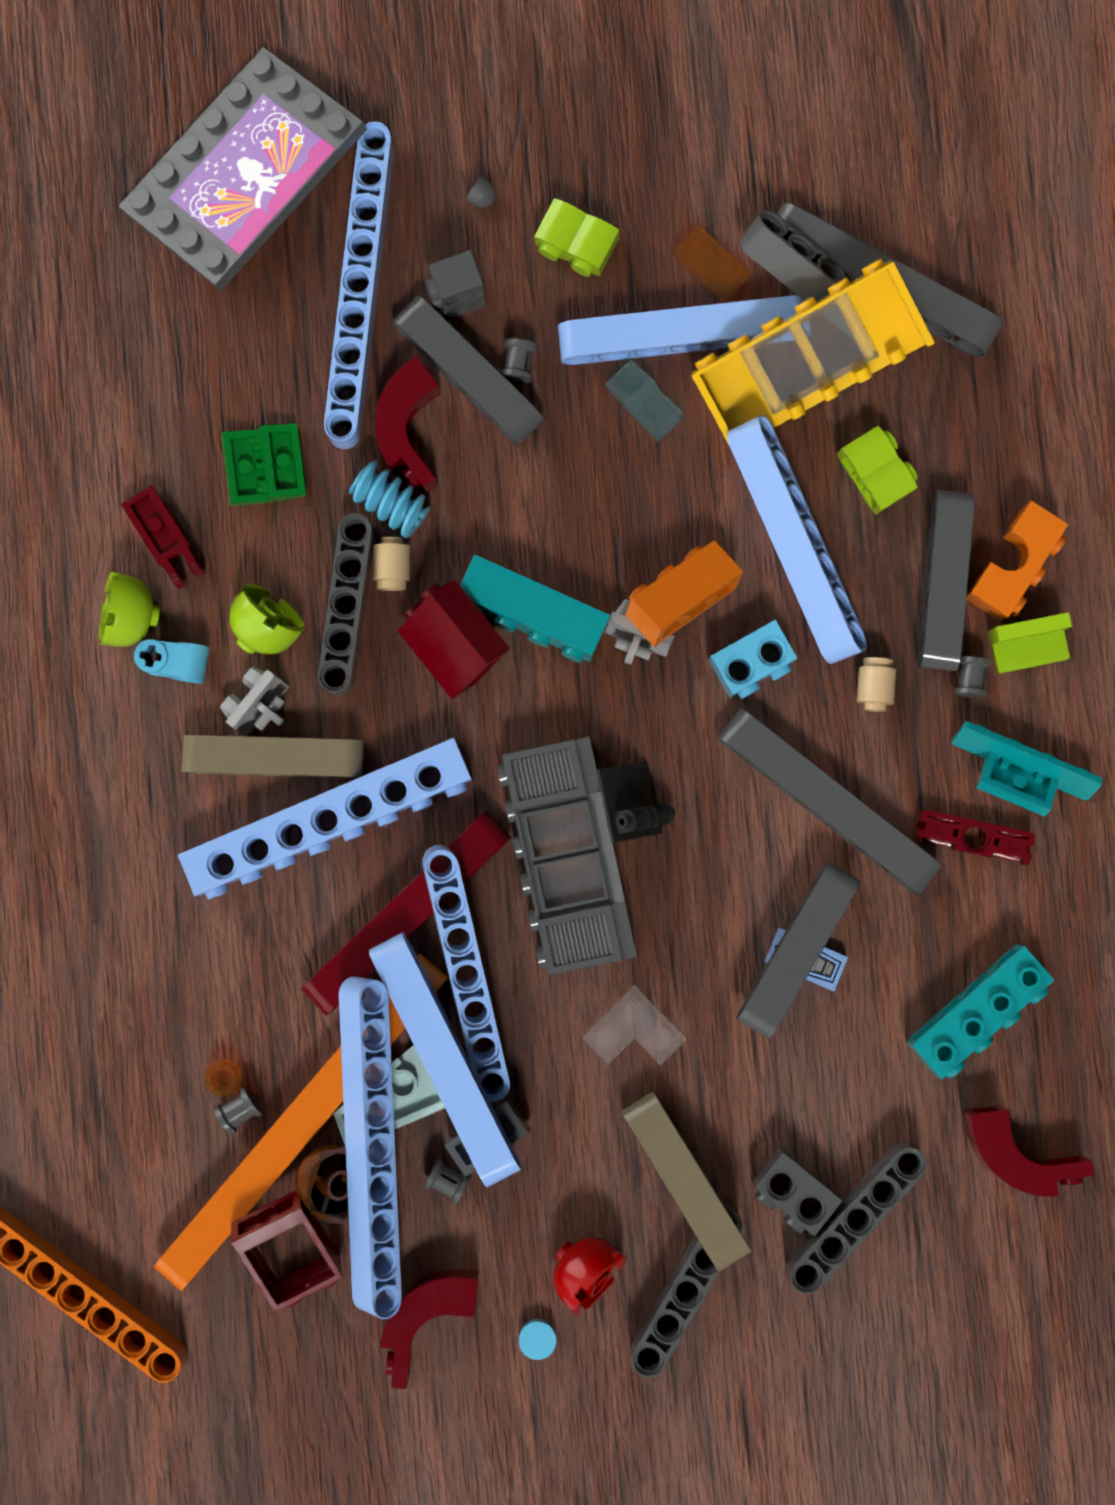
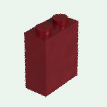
(452, 638)

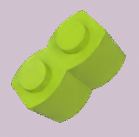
(576, 238)
(878, 469)

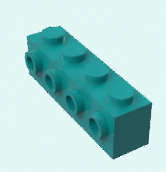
(534, 609)
(980, 1012)

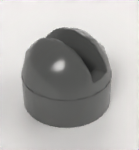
(482, 193)

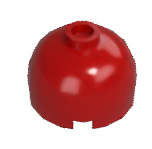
(585, 1271)

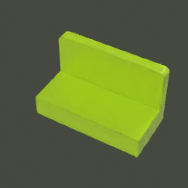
(1030, 643)

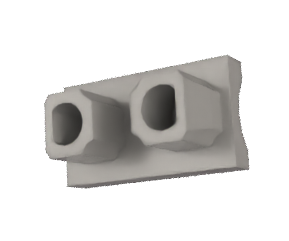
(631, 639)
(258, 705)

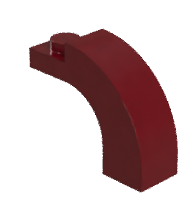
(398, 404)
(994, 1146)
(432, 1296)

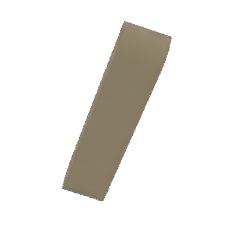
(272, 756)
(686, 1182)

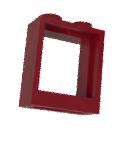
(270, 1222)

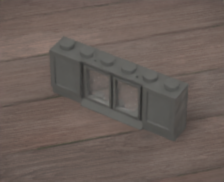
(566, 856)

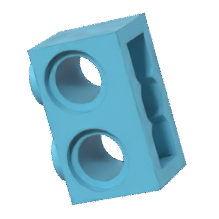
(749, 653)

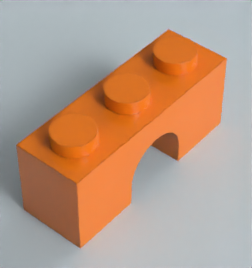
(1035, 536)

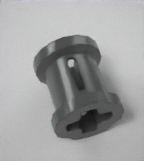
(518, 360)
(972, 677)
(238, 1110)
(447, 1181)

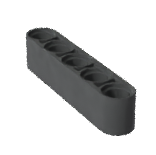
(791, 257)
(468, 370)
(946, 580)
(342, 587)
(798, 950)
(852, 1236)
(680, 1307)

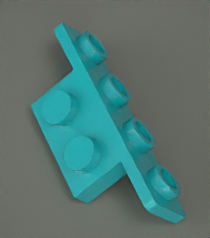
(1023, 773)

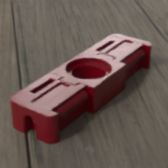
(998, 840)

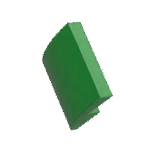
(263, 464)

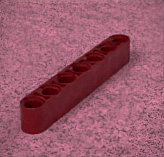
(405, 912)

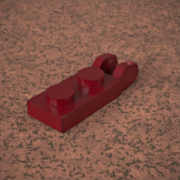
(161, 533)

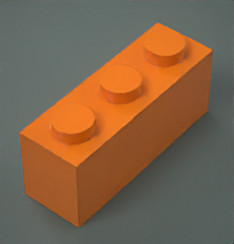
(683, 592)

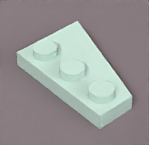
(412, 1092)

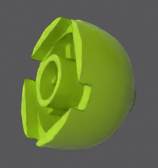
(126, 611)
(263, 623)

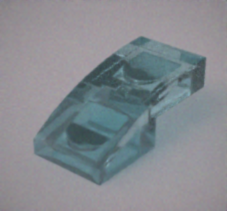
(644, 400)

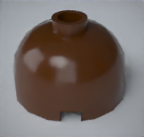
(323, 1184)

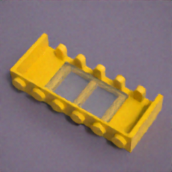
(814, 351)

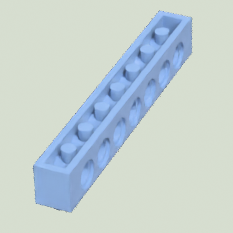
(201, 861)

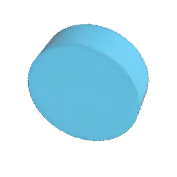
(537, 1339)

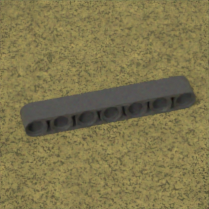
(942, 310)
(829, 802)

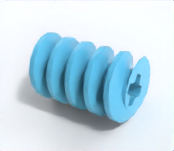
(389, 499)

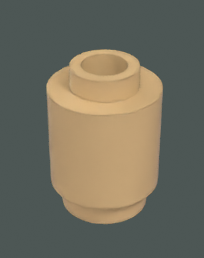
(391, 564)
(876, 684)

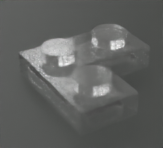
(633, 1019)

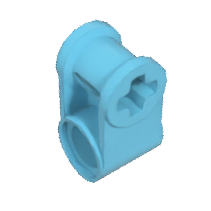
(179, 660)

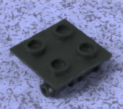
(631, 802)

